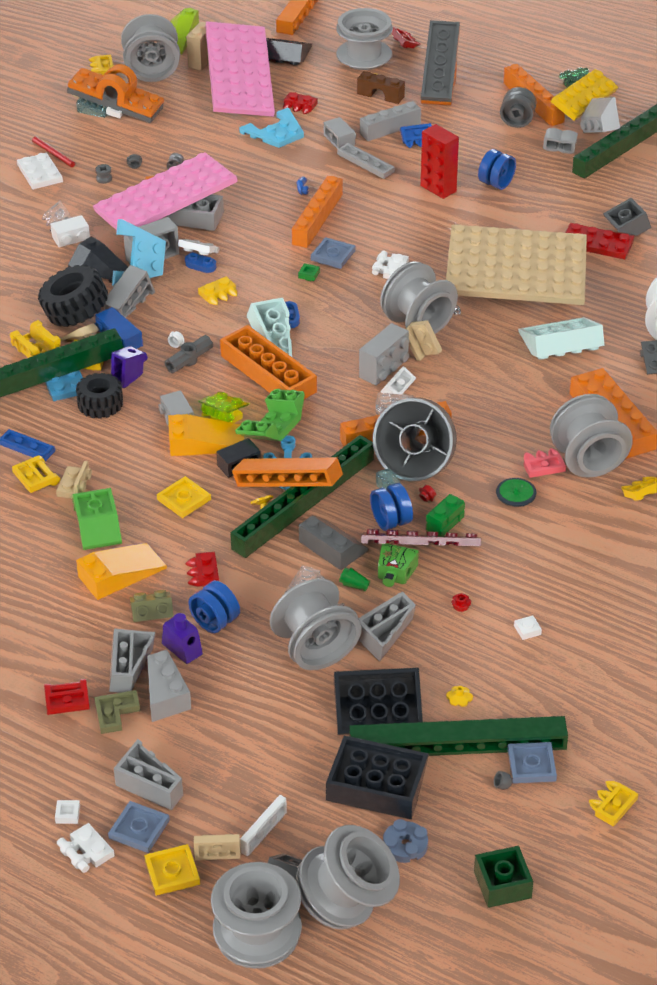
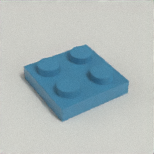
(64, 386)

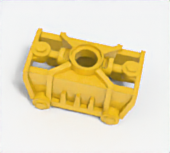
(44, 339)

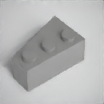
(129, 291)
(128, 657)
(148, 777)

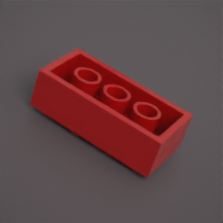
(439, 161)

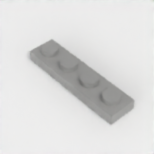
(366, 160)

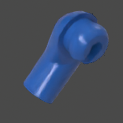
(300, 186)

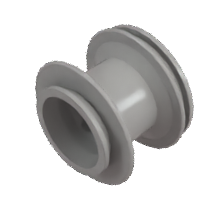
(364, 31)
(150, 60)
(416, 296)
(590, 435)
(317, 626)
(347, 877)
(244, 925)

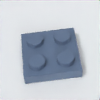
(333, 253)
(532, 762)
(139, 827)

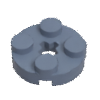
(406, 830)

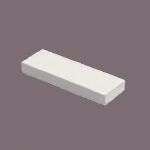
(263, 825)

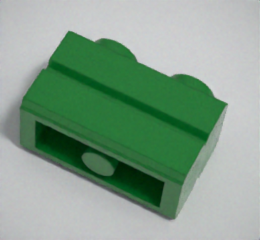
(445, 515)

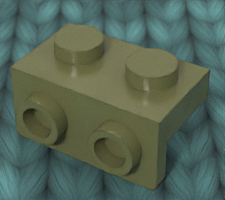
(151, 606)

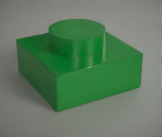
(309, 272)

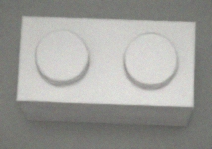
(70, 231)

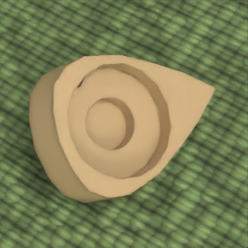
(81, 333)

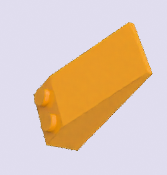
(200, 435)
(117, 568)

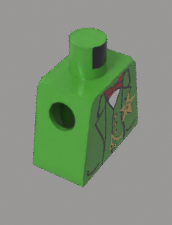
(396, 564)

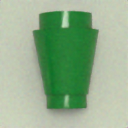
(353, 579)

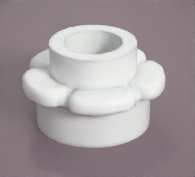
(175, 339)

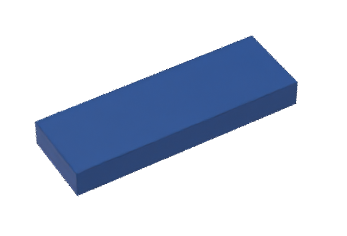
(26, 444)

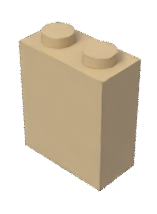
(197, 47)

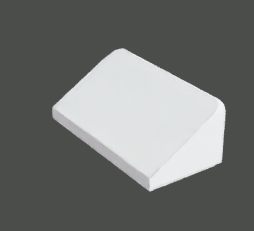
(399, 382)

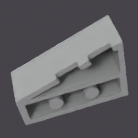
(385, 624)
(166, 687)

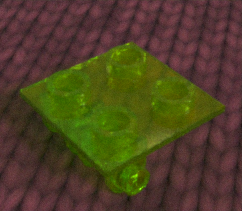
(221, 406)

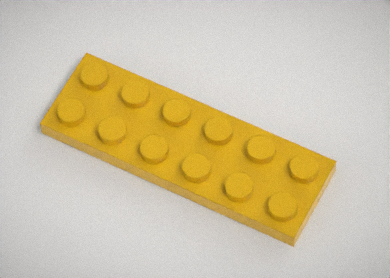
(578, 95)

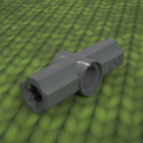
(188, 354)

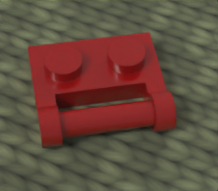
(66, 697)

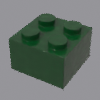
(503, 876)

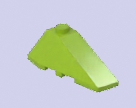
(184, 23)

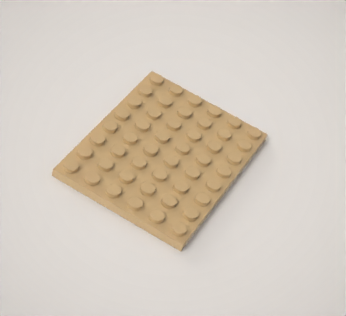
(517, 264)

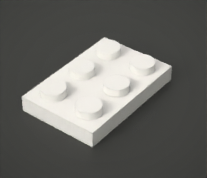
(39, 170)

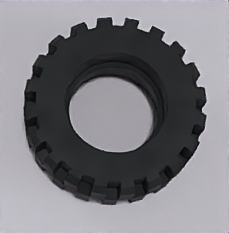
(73, 295)

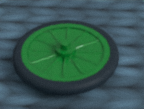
(516, 492)

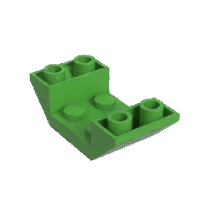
(283, 415)
(97, 518)

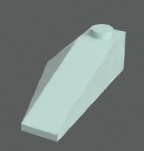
(272, 321)

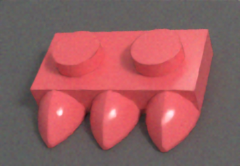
(544, 464)

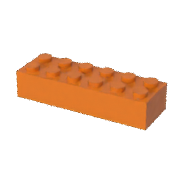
(266, 362)
(601, 383)

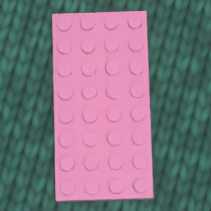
(239, 69)
(166, 192)

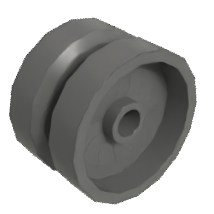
(518, 107)

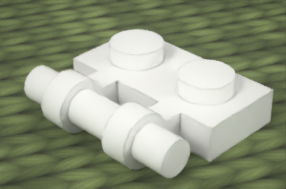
(203, 248)
(392, 263)
(90, 843)

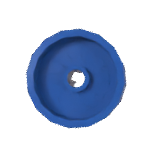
(497, 169)
(391, 506)
(214, 606)

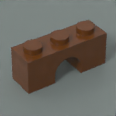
(391, 87)

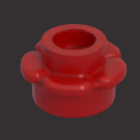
(427, 493)
(461, 602)

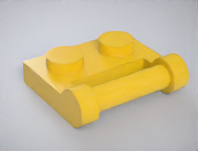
(31, 477)

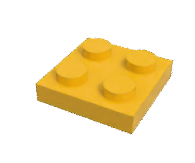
(183, 497)
(172, 869)

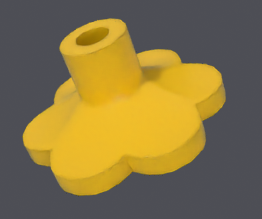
(262, 501)
(459, 696)

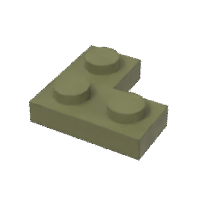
(112, 706)

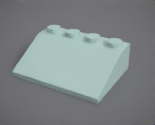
(563, 337)

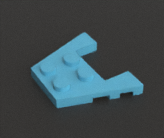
(278, 134)
(147, 250)

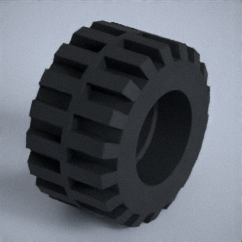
(99, 395)

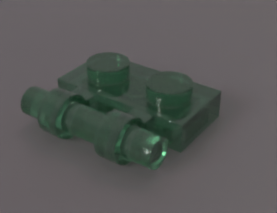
(573, 76)

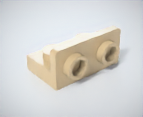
(422, 339)
(74, 480)
(217, 847)

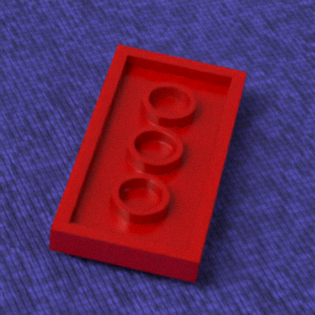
(604, 241)

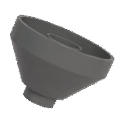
(398, 442)

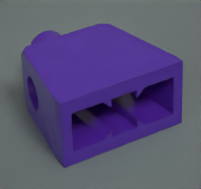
(127, 365)
(182, 638)

